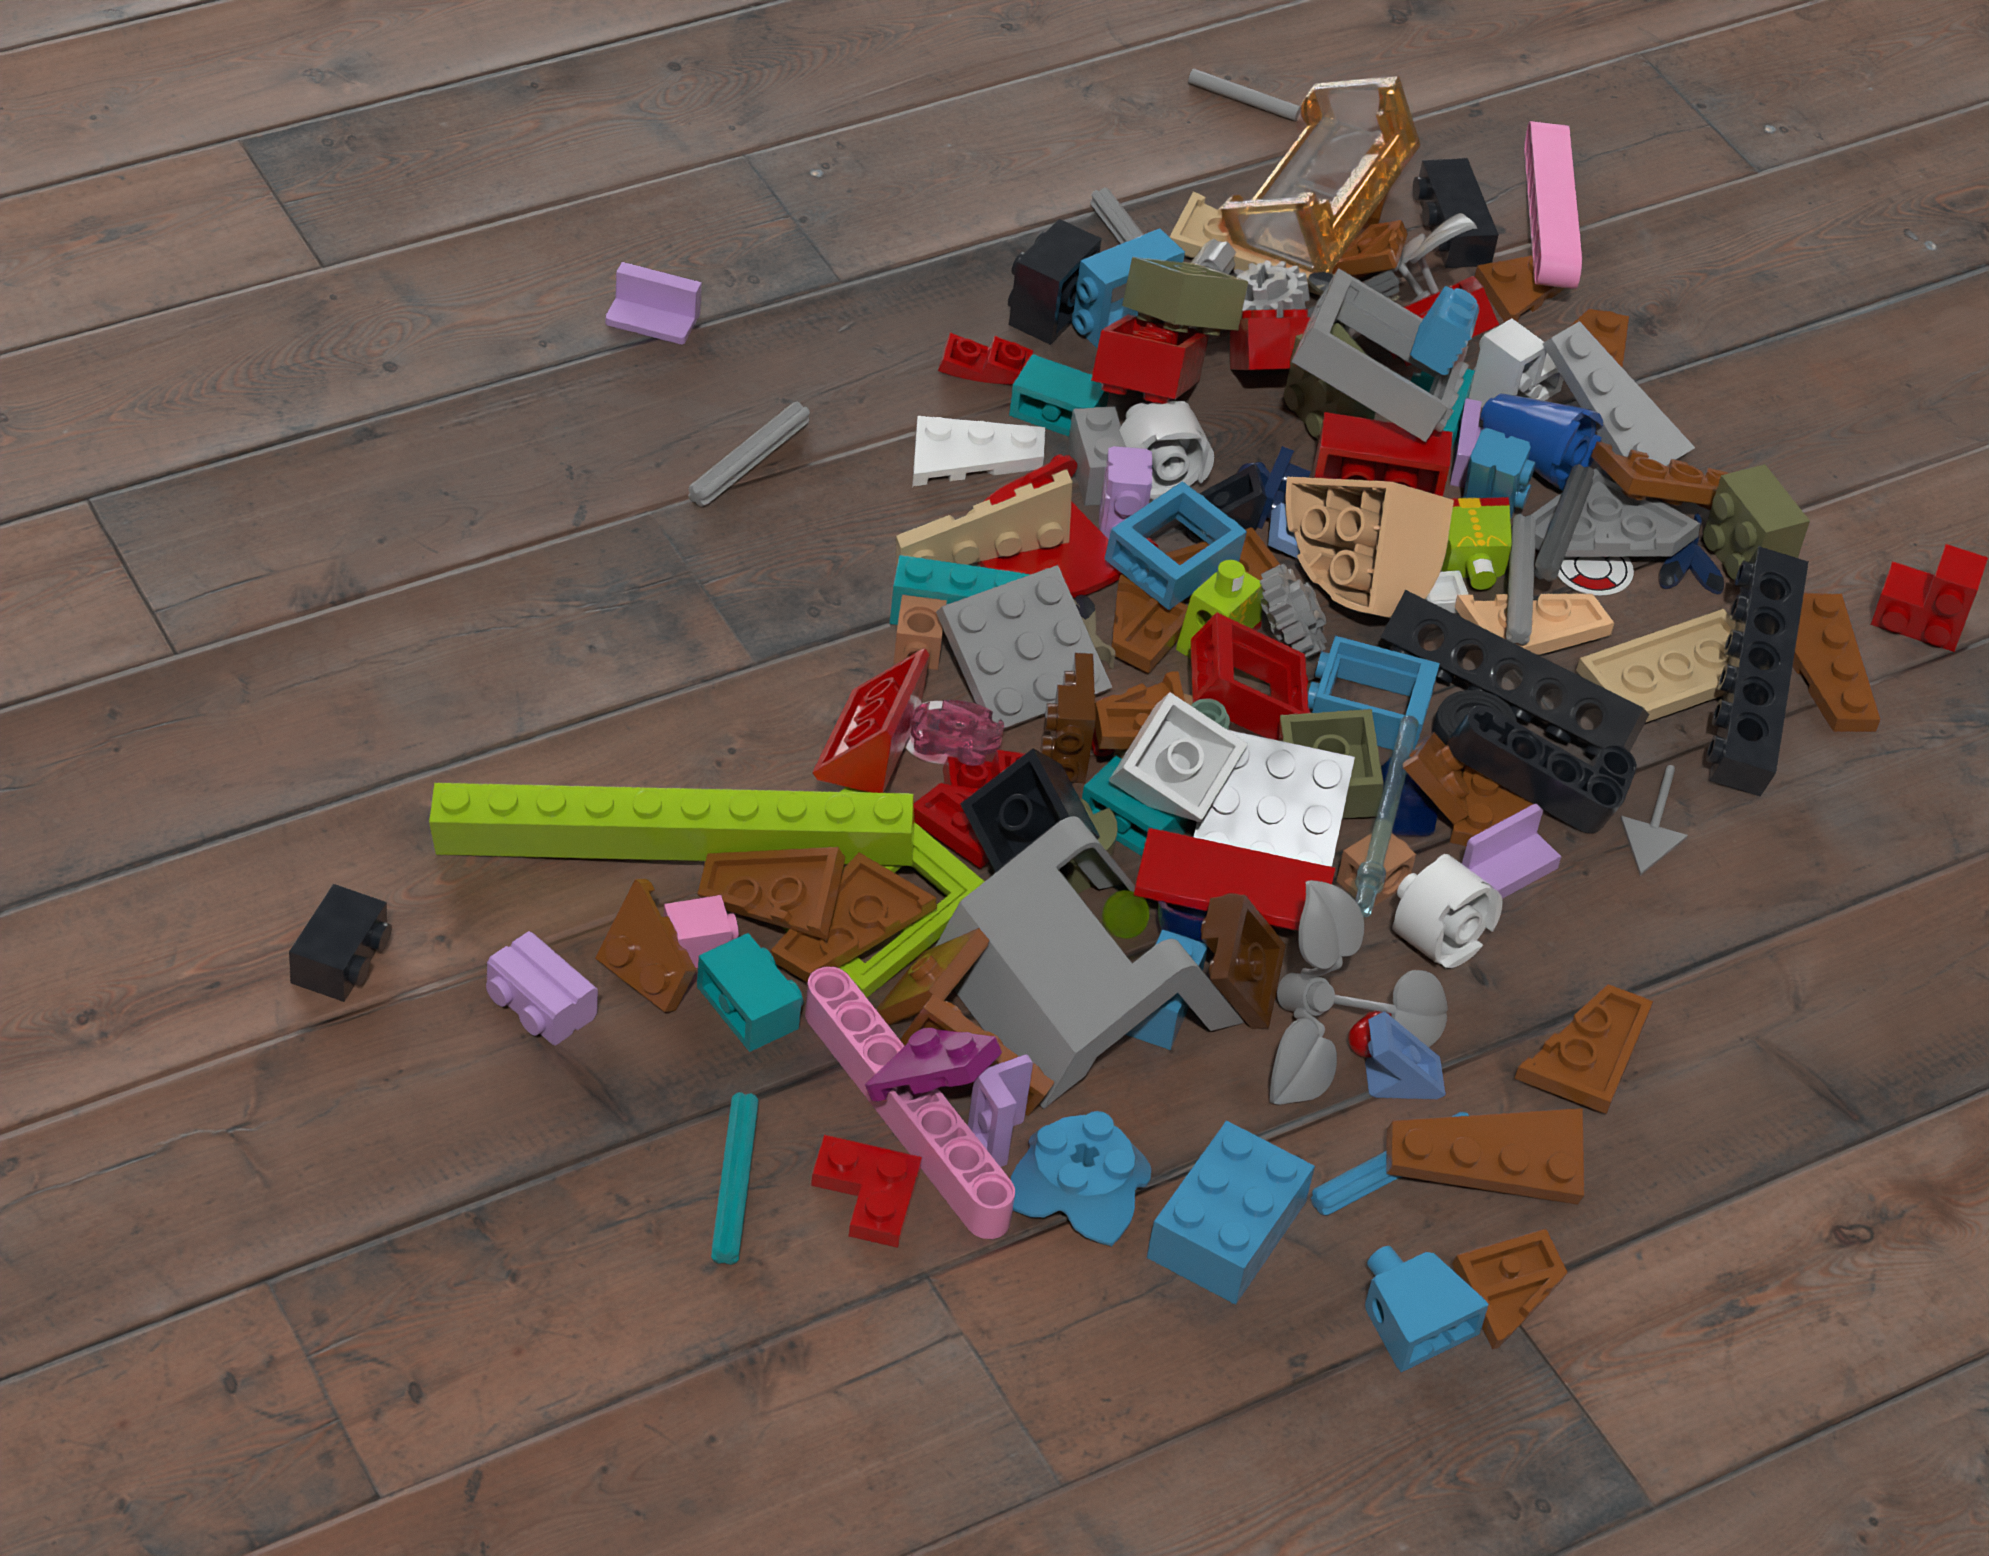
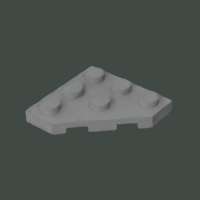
(1620, 525)

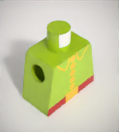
(1479, 540)
(1227, 592)

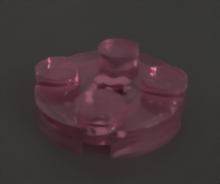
(956, 731)

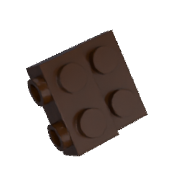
(1072, 720)
(1245, 957)

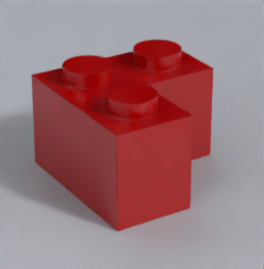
(1266, 340)
(1928, 604)

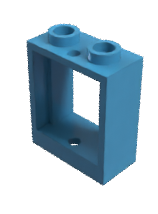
(1109, 270)
(1167, 580)
(1378, 669)

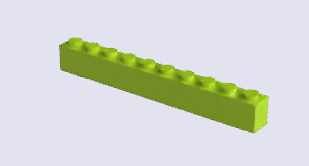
(666, 822)

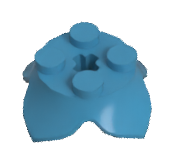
(1084, 1171)

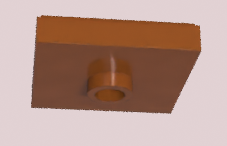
(932, 973)

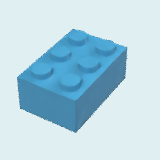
(1230, 1212)

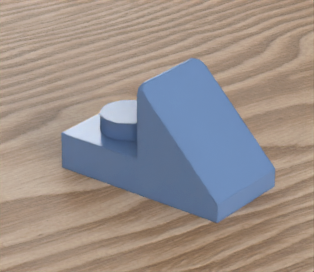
(1401, 1063)

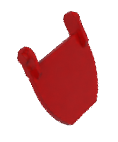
(1081, 559)

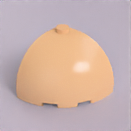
(1368, 539)

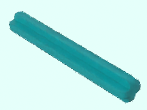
(734, 1179)

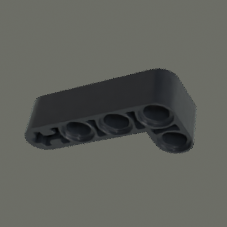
(1542, 771)

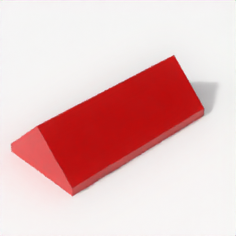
(874, 727)
(1194, 870)

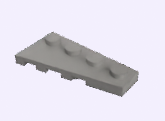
(1605, 387)

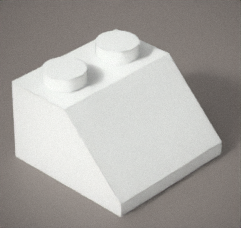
(1178, 760)

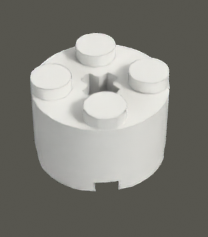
(1176, 443)
(1446, 911)

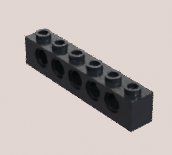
(1418, 617)
(1758, 671)

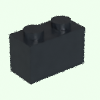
(339, 943)

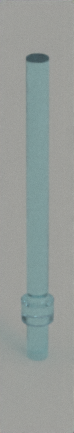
(1372, 873)

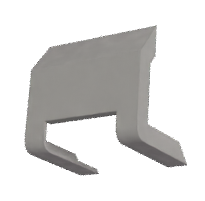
(1053, 972)

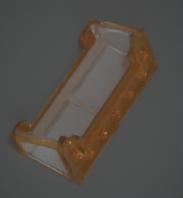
(1330, 177)

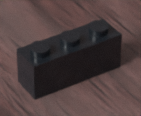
(1448, 189)

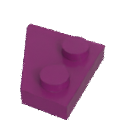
(935, 1061)

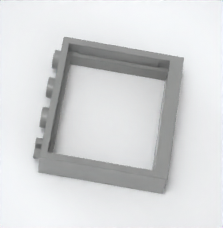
(1364, 377)

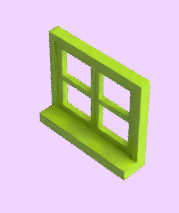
(944, 873)

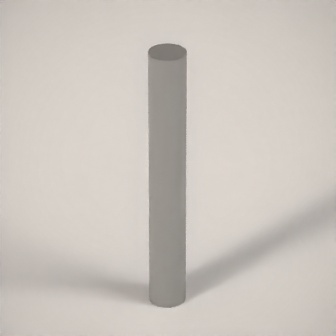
(1244, 94)

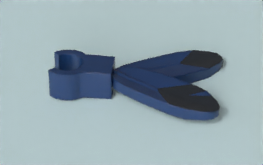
(1696, 560)

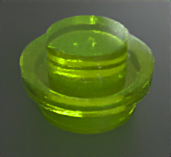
(1125, 914)

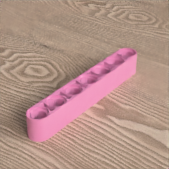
(1552, 205)
(921, 1121)

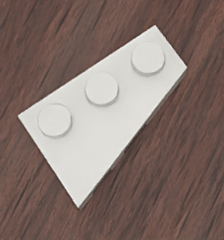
(969, 446)

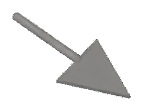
(1649, 841)

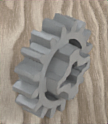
(1274, 287)
(1293, 610)

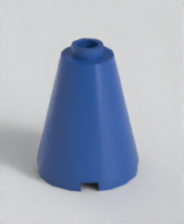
(1556, 432)

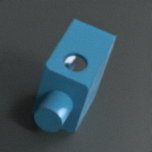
(1420, 1306)

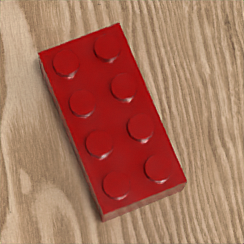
(1148, 359)

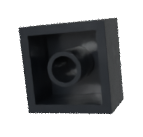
(1048, 279)
(1022, 806)

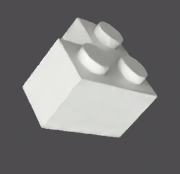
(1514, 364)

